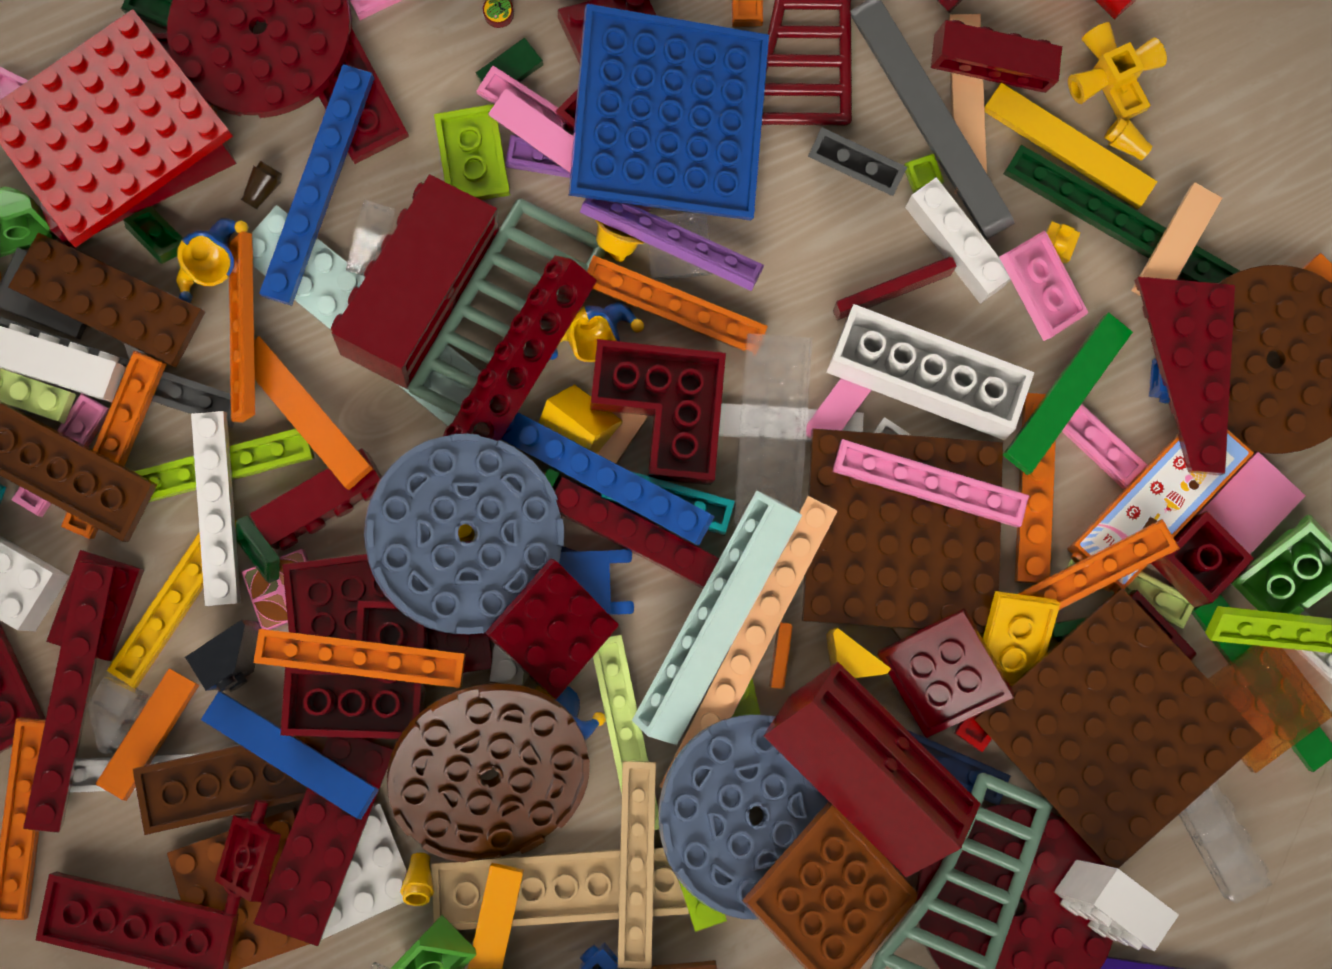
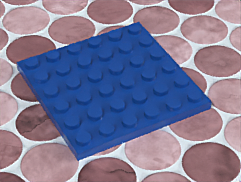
(668, 113)

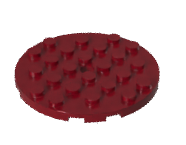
(261, 71)
(1044, 931)

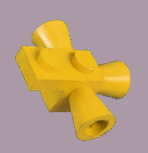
(1117, 71)

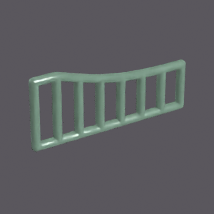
(478, 282)
(946, 871)

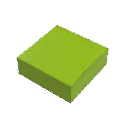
(922, 171)

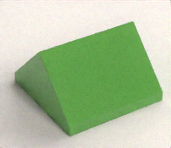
(438, 949)

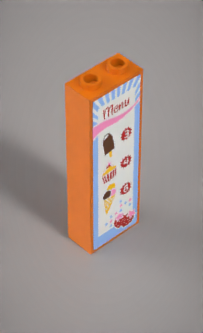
(1159, 492)

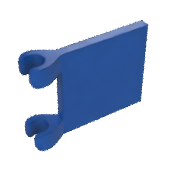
(592, 572)

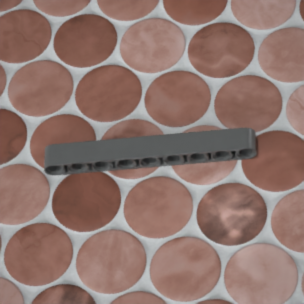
(932, 118)

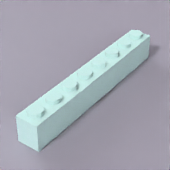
(716, 618)

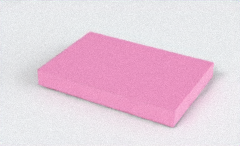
(1044, 285)
(1253, 502)

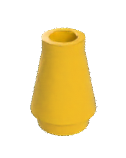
(1127, 138)
(418, 883)

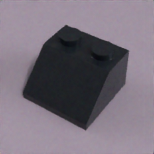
(227, 657)

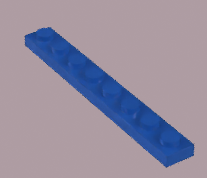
(317, 185)
(609, 478)

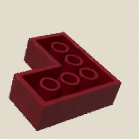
(679, 391)
(352, 704)

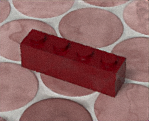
(996, 56)
(310, 505)

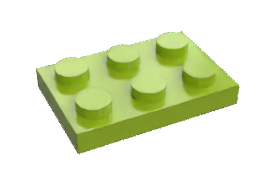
(472, 152)

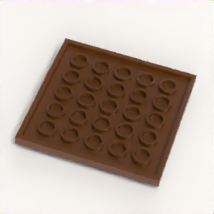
(899, 555)
(1118, 729)

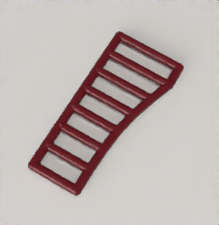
(842, 61)

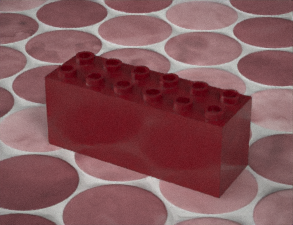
(415, 280)
(873, 771)

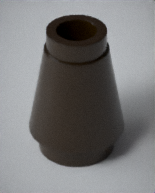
(261, 184)

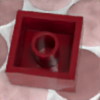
(1205, 561)

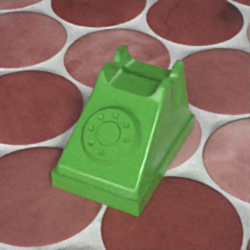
(20, 221)
(1290, 571)

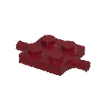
(247, 858)

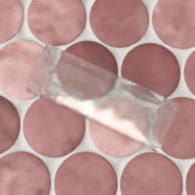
(772, 420)

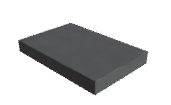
(32, 310)

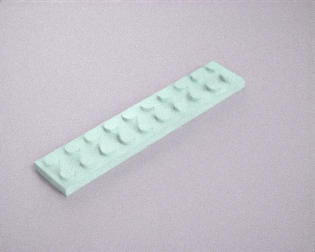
(326, 293)

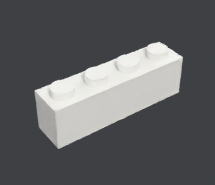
(958, 238)
(60, 365)

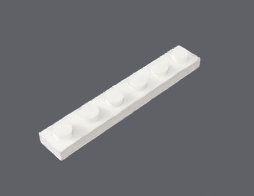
(215, 508)

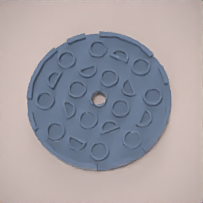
(416, 526)
(708, 806)

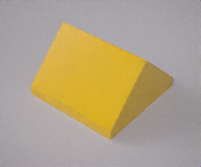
(571, 417)
(853, 656)

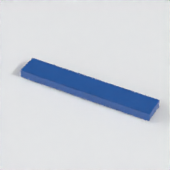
(290, 755)

